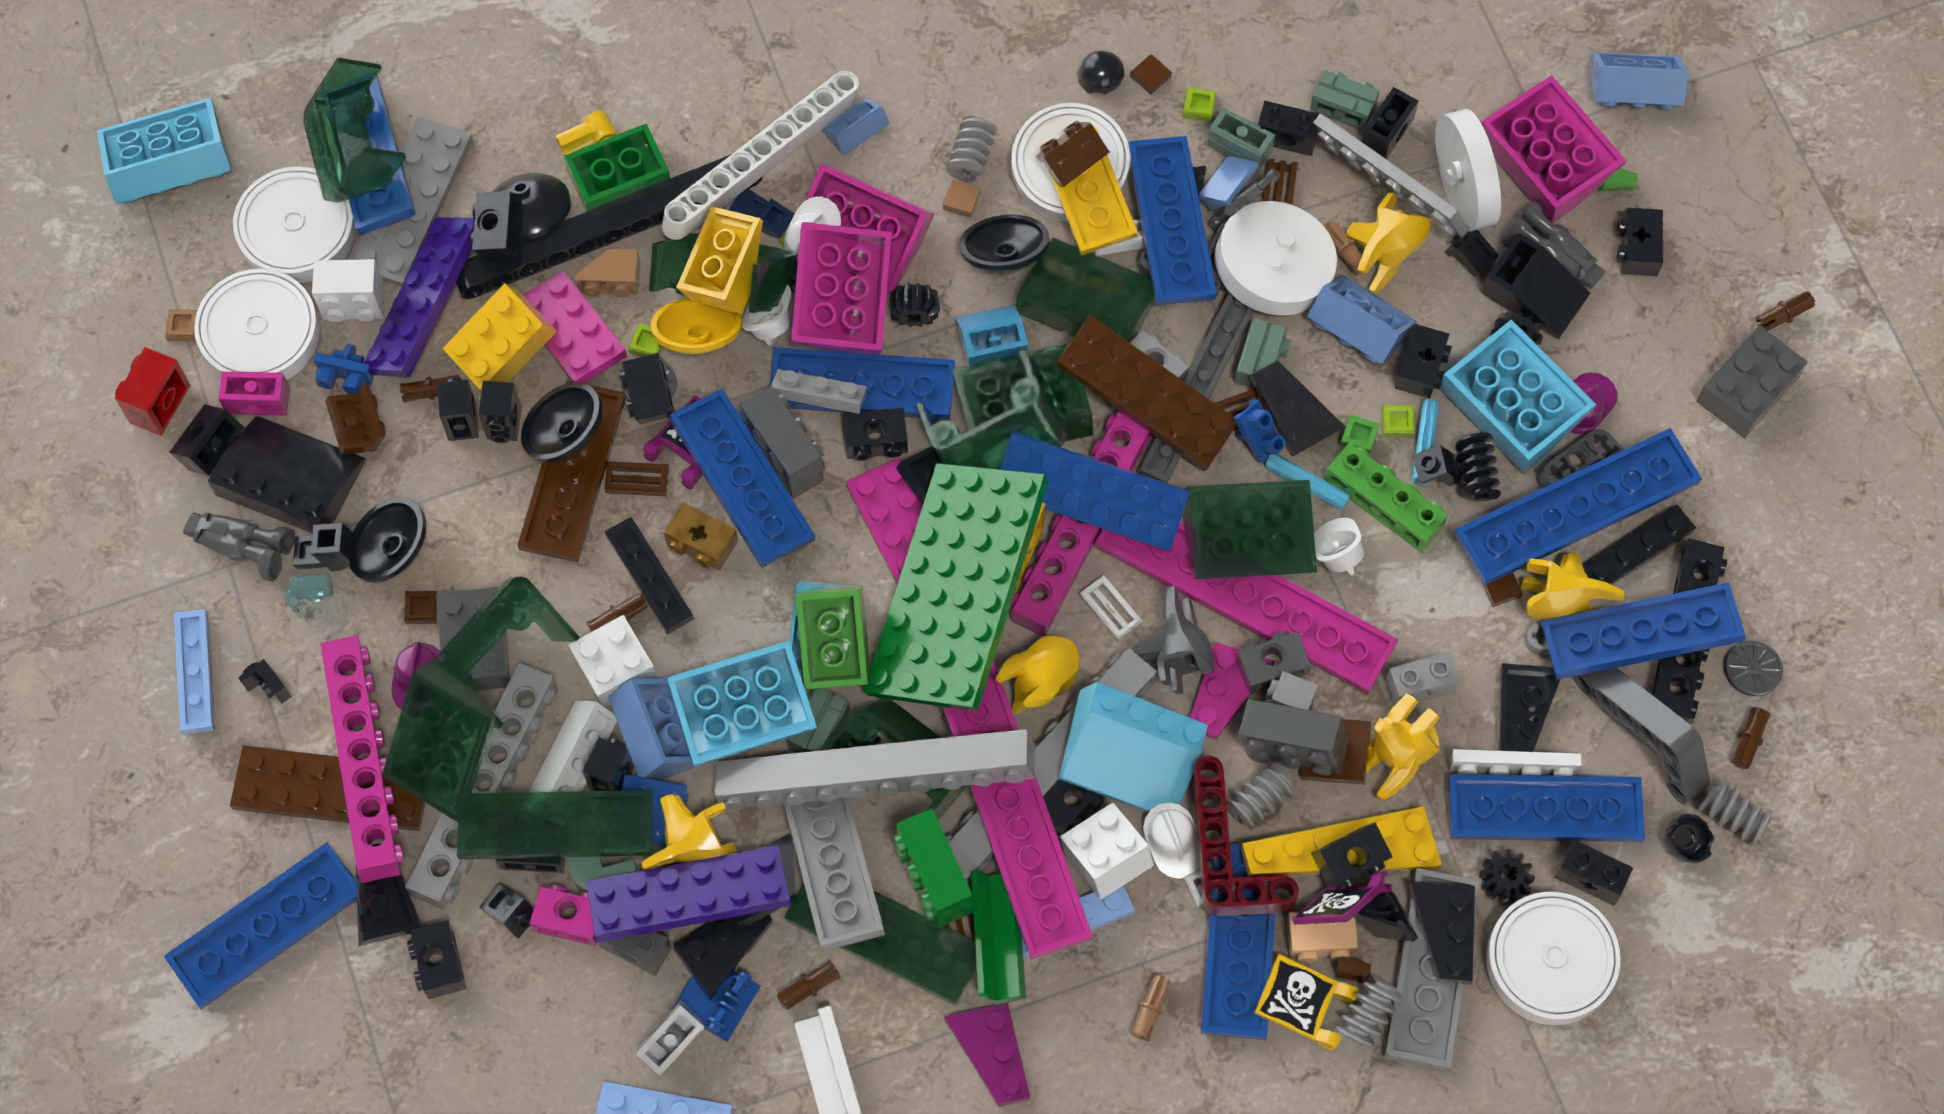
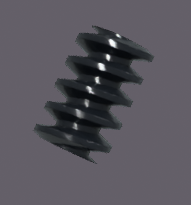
(1476, 467)

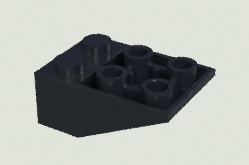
(1537, 285)

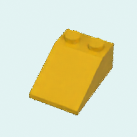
(723, 261)

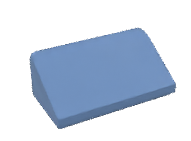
(856, 125)
(1227, 182)

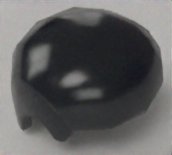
(1101, 72)
(1689, 838)

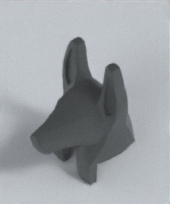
(1178, 645)

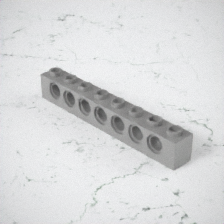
(524, 684)

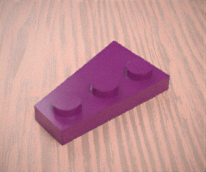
(992, 1047)

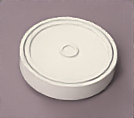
(1468, 168)
(1032, 176)
(288, 224)
(1275, 257)
(257, 324)
(1553, 958)

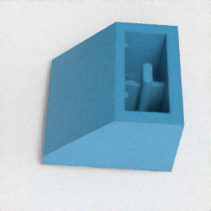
(991, 334)

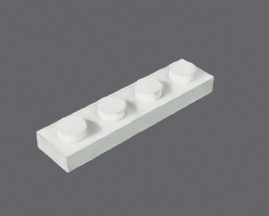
(1514, 762)

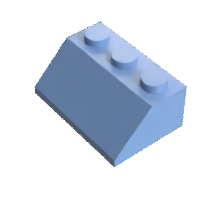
(1639, 79)
(1360, 319)
(651, 728)

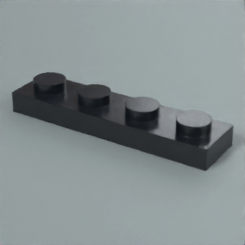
(1640, 546)
(649, 575)

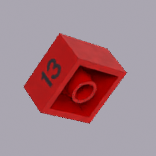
(152, 391)

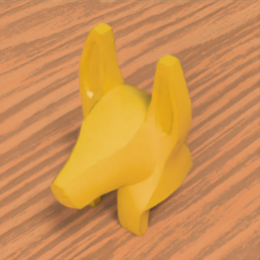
(1388, 240)
(1566, 588)
(1041, 672)
(1403, 745)
(688, 835)

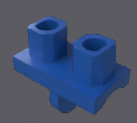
(343, 365)
(1258, 432)

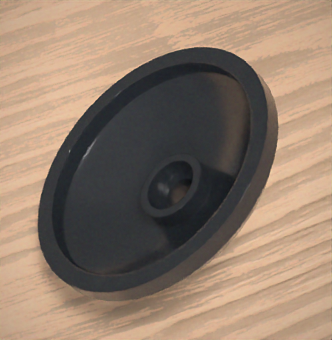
(544, 202)
(1004, 243)
(561, 422)
(387, 540)

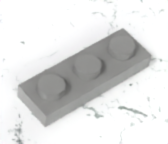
(820, 391)

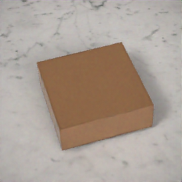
(961, 198)
(181, 325)

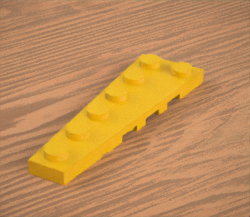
(1404, 832)

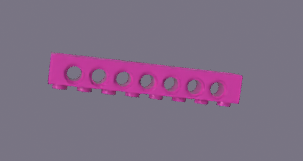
(1039, 615)
(371, 861)

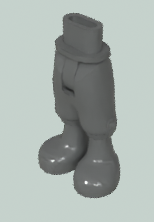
(1559, 244)
(231, 538)

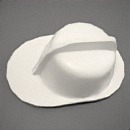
(814, 210)
(771, 324)
(1339, 545)
(1172, 839)

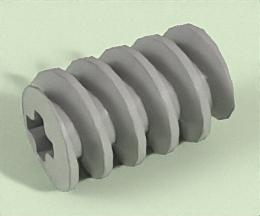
(971, 148)
(1260, 795)
(1736, 811)
(1370, 1011)

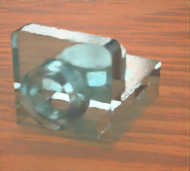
(308, 587)

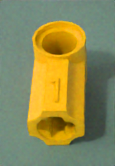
(594, 129)

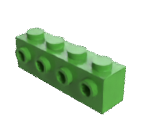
(1386, 497)

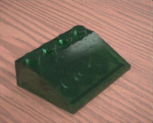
(1070, 287)
(987, 387)
(1250, 529)
(439, 739)

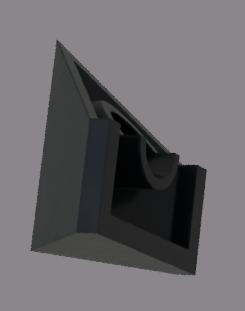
(1386, 918)

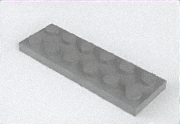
(431, 165)
(1384, 172)
(834, 872)
(1428, 1016)

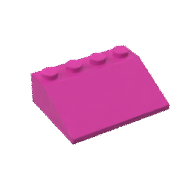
(1551, 148)
(875, 209)
(841, 288)

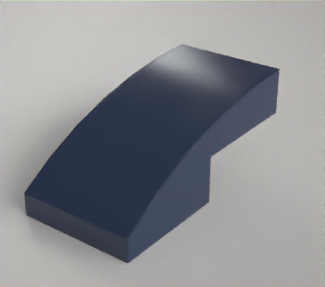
(774, 215)

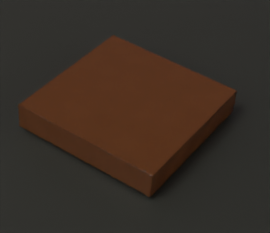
(1355, 759)

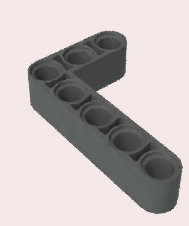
(1655, 724)

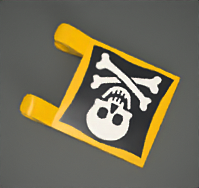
(1299, 1000)

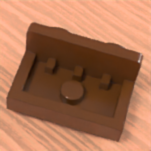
(1072, 152)
(356, 421)

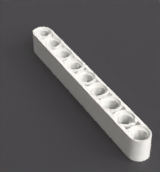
(757, 165)

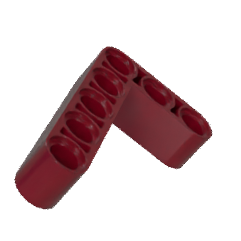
(1220, 851)

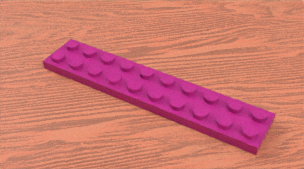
(1267, 606)
(1024, 839)

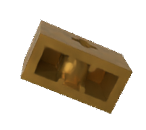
(691, 524)

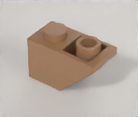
(611, 273)

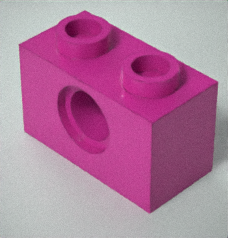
(254, 393)
(548, 910)

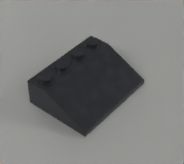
(285, 474)

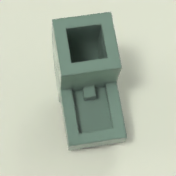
(591, 868)

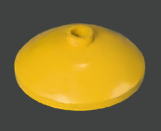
(694, 327)

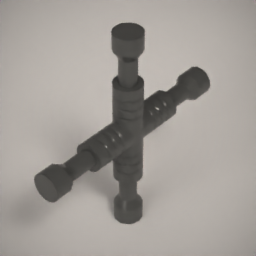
(1244, 198)

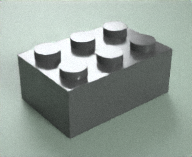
(1751, 381)
(784, 441)
(453, 613)
(1294, 737)

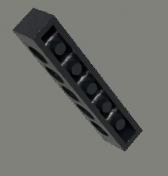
(1709, 561)

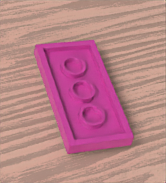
(582, 339)
(888, 511)

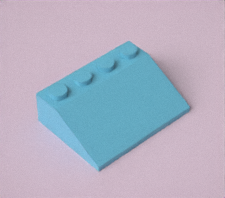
(163, 151)
(1516, 395)
(741, 703)
(1131, 748)

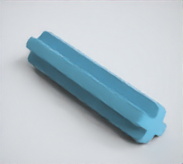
(1427, 430)
(1319, 487)

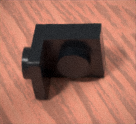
(1473, 251)
(1437, 464)
(263, 675)
(508, 910)

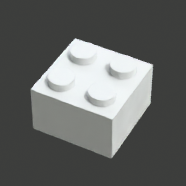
(348, 289)
(610, 658)
(1106, 851)

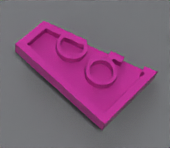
(1221, 691)

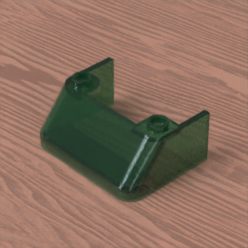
(339, 136)
(769, 274)
(985, 445)
(512, 607)
(897, 726)

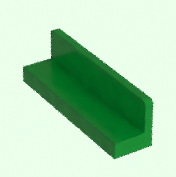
(997, 941)

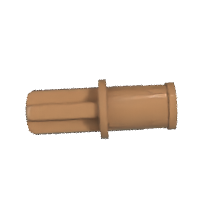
(1344, 246)
(1150, 1008)

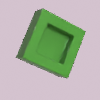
(1360, 433)

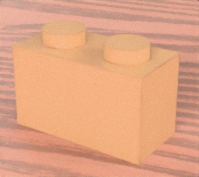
(1313, 941)

